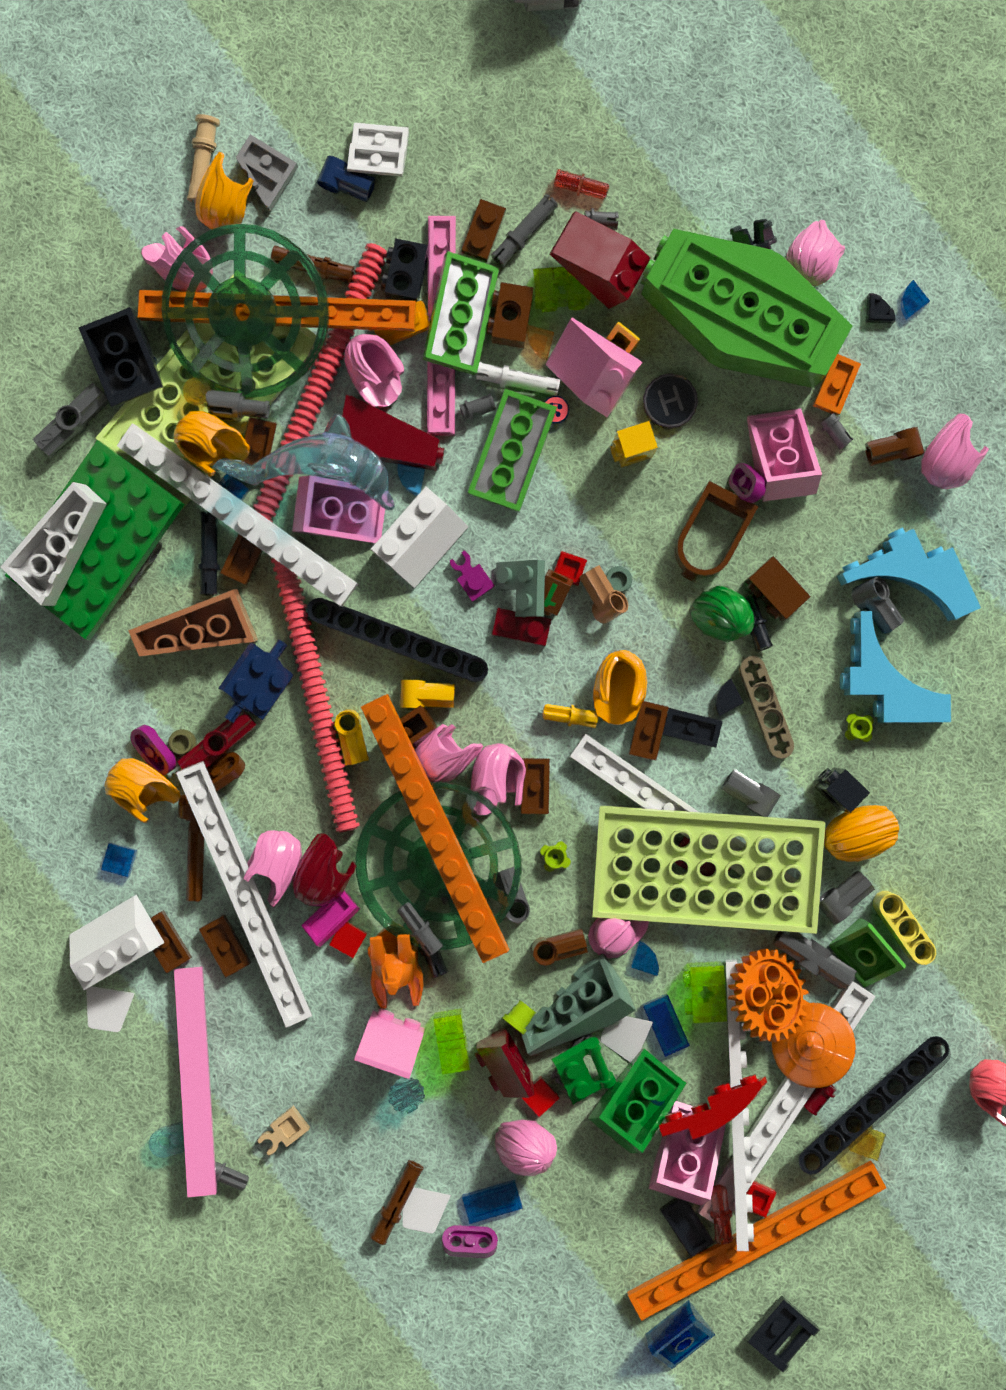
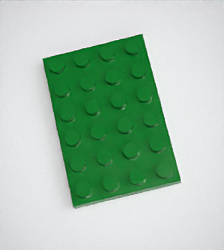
(121, 542)

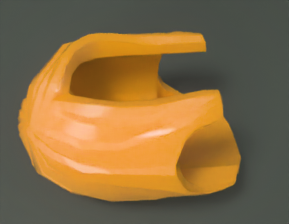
(219, 198)
(208, 439)
(619, 687)
(137, 786)
(861, 833)

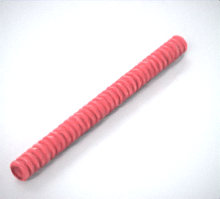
(322, 376)
(316, 698)

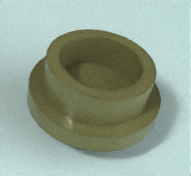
(181, 742)

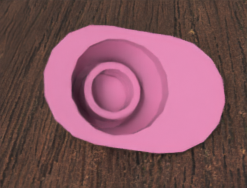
(615, 935)

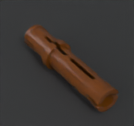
(325, 266)
(391, 1212)

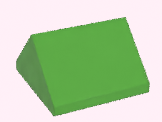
(866, 953)

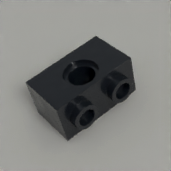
(841, 789)

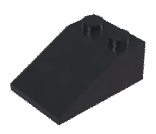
(121, 356)

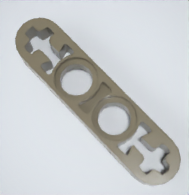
(770, 705)

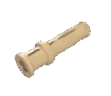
(204, 146)

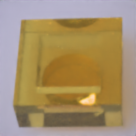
(870, 1145)

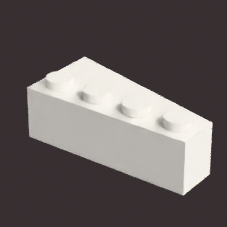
(55, 544)

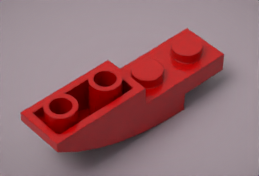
(724, 1106)

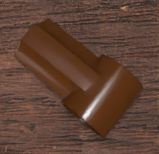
(902, 445)
(562, 946)

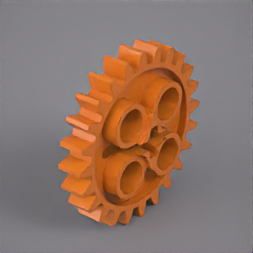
(768, 995)

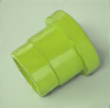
(519, 1017)

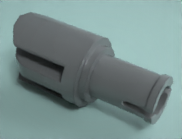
(234, 406)

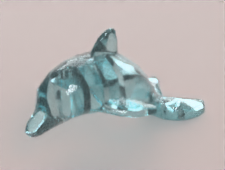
(322, 454)

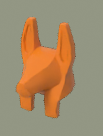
(394, 966)

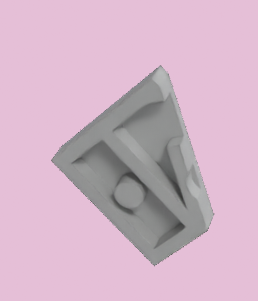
(267, 168)

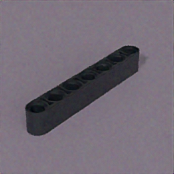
(387, 630)
(881, 1093)

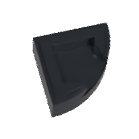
(879, 310)
(727, 698)

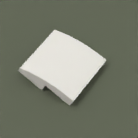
(378, 149)

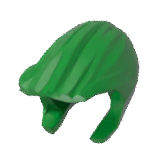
(722, 614)

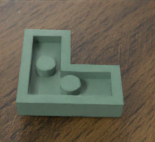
(528, 580)

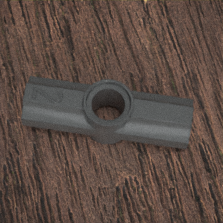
(57, 432)
(815, 958)

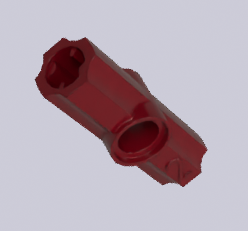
(231, 735)

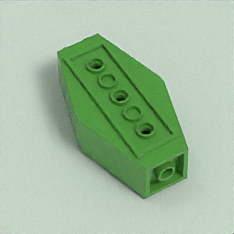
(740, 337)

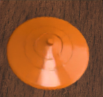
(819, 1050)

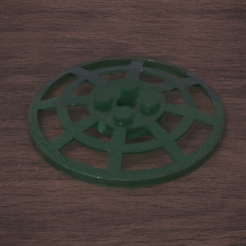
(257, 298)
(422, 869)

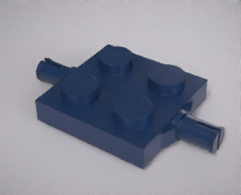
(256, 681)

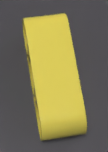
(915, 933)

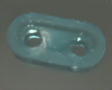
(176, 1140)

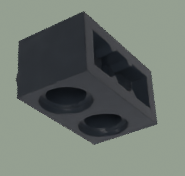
(411, 273)

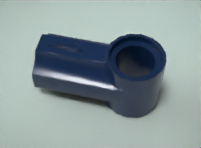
(336, 178)

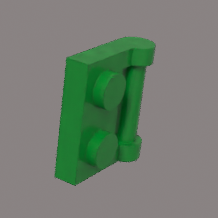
(575, 1074)

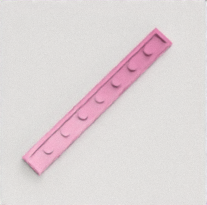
(439, 378)
(195, 1082)

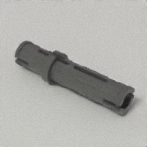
(516, 239)

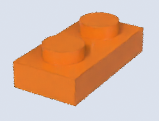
(837, 385)

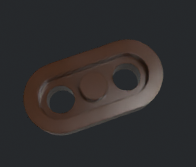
(226, 769)

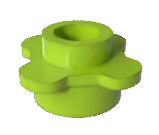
(866, 724)
(550, 862)

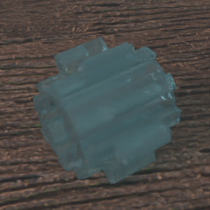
(406, 1095)

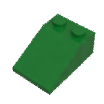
(626, 1107)

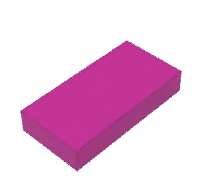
(330, 919)

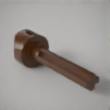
(195, 852)

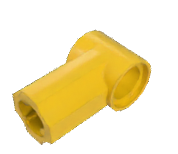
(419, 693)
(352, 740)

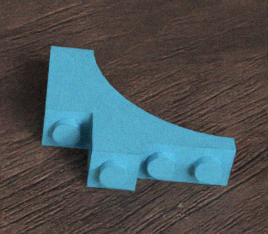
(905, 561)
(874, 675)

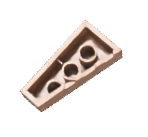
(202, 625)

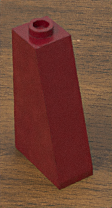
(391, 437)

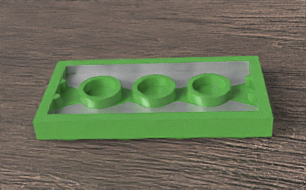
(460, 313)
(512, 450)

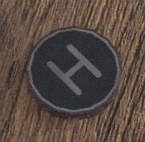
(670, 401)

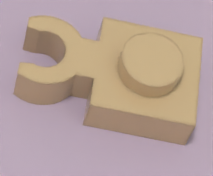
(286, 1128)

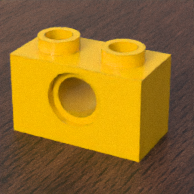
(634, 444)

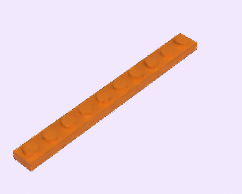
(344, 312)
(435, 828)
(768, 1234)

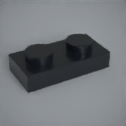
(692, 727)

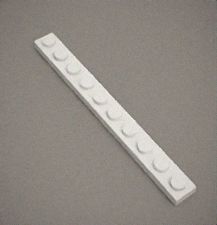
(237, 515)
(651, 795)
(244, 894)
(785, 1105)
(741, 1144)

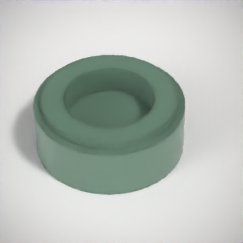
(619, 578)

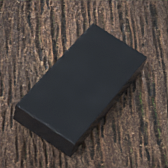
(686, 1226)

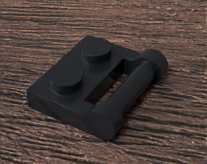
(776, 1328)

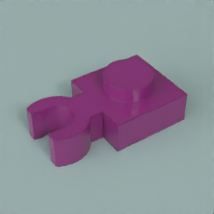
(474, 580)

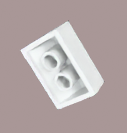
(420, 537)
(112, 942)

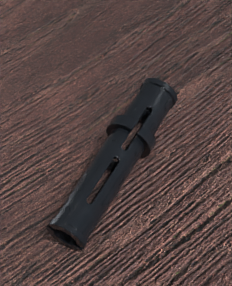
(209, 546)

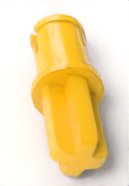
(570, 715)

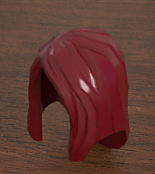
(316, 876)

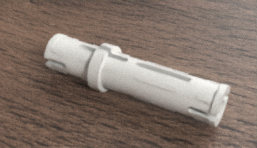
(517, 379)

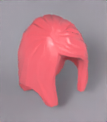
(989, 1087)

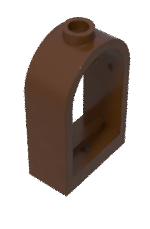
(728, 502)

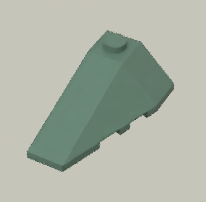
(588, 1004)

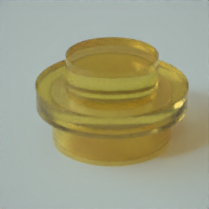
(195, 391)

